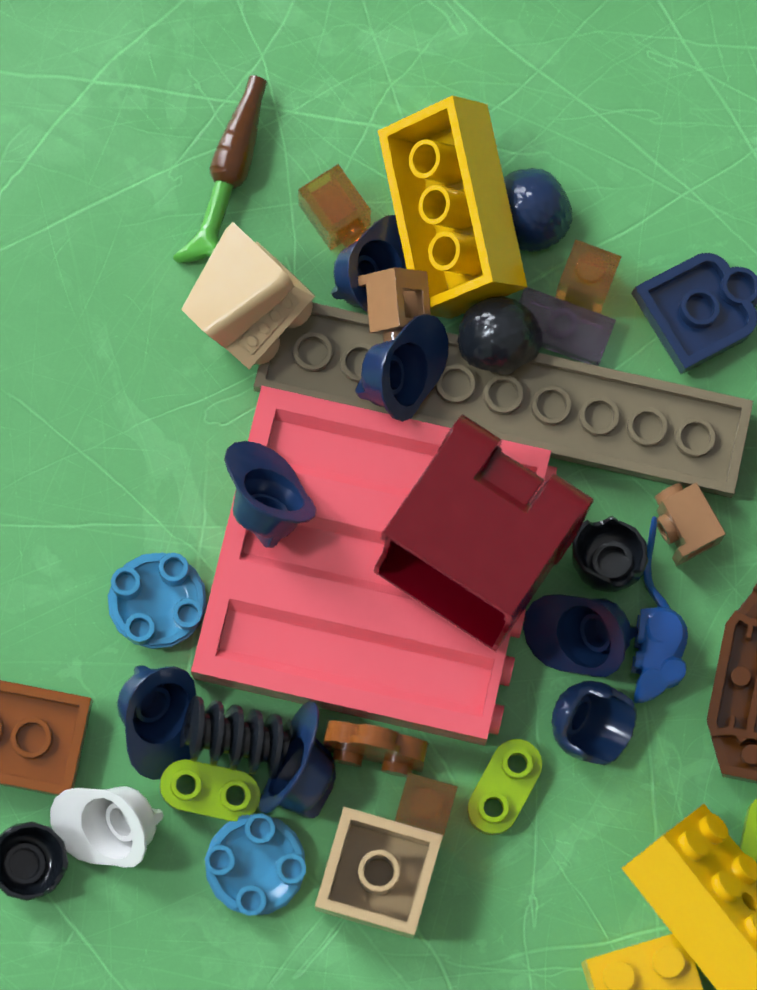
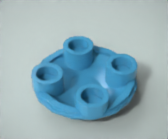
(157, 600)
(255, 864)

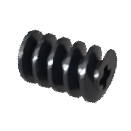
(235, 735)

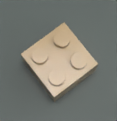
(378, 872)

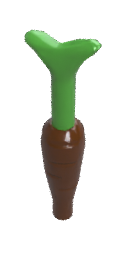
(228, 170)

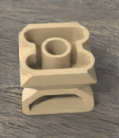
(247, 298)

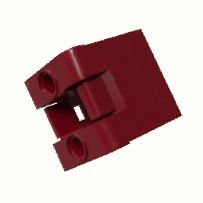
(472, 537)

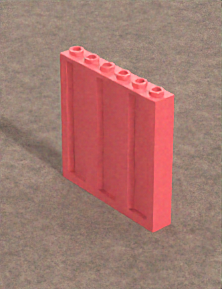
(311, 609)

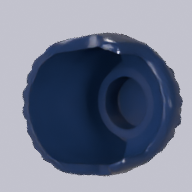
(538, 208)
(593, 722)

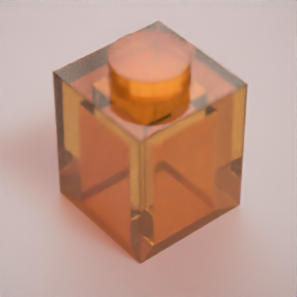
(335, 208)
(588, 276)
(426, 803)

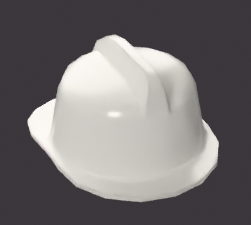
(105, 824)

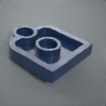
(699, 308)

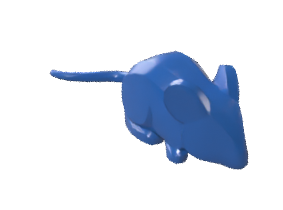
(660, 640)

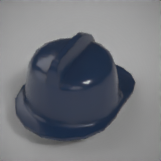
(373, 252)
(405, 369)
(267, 492)
(578, 634)
(153, 715)
(306, 773)

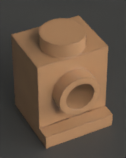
(395, 299)
(687, 521)

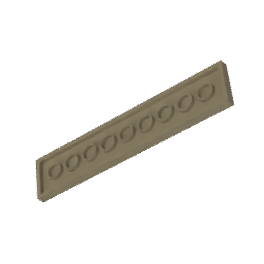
(550, 404)

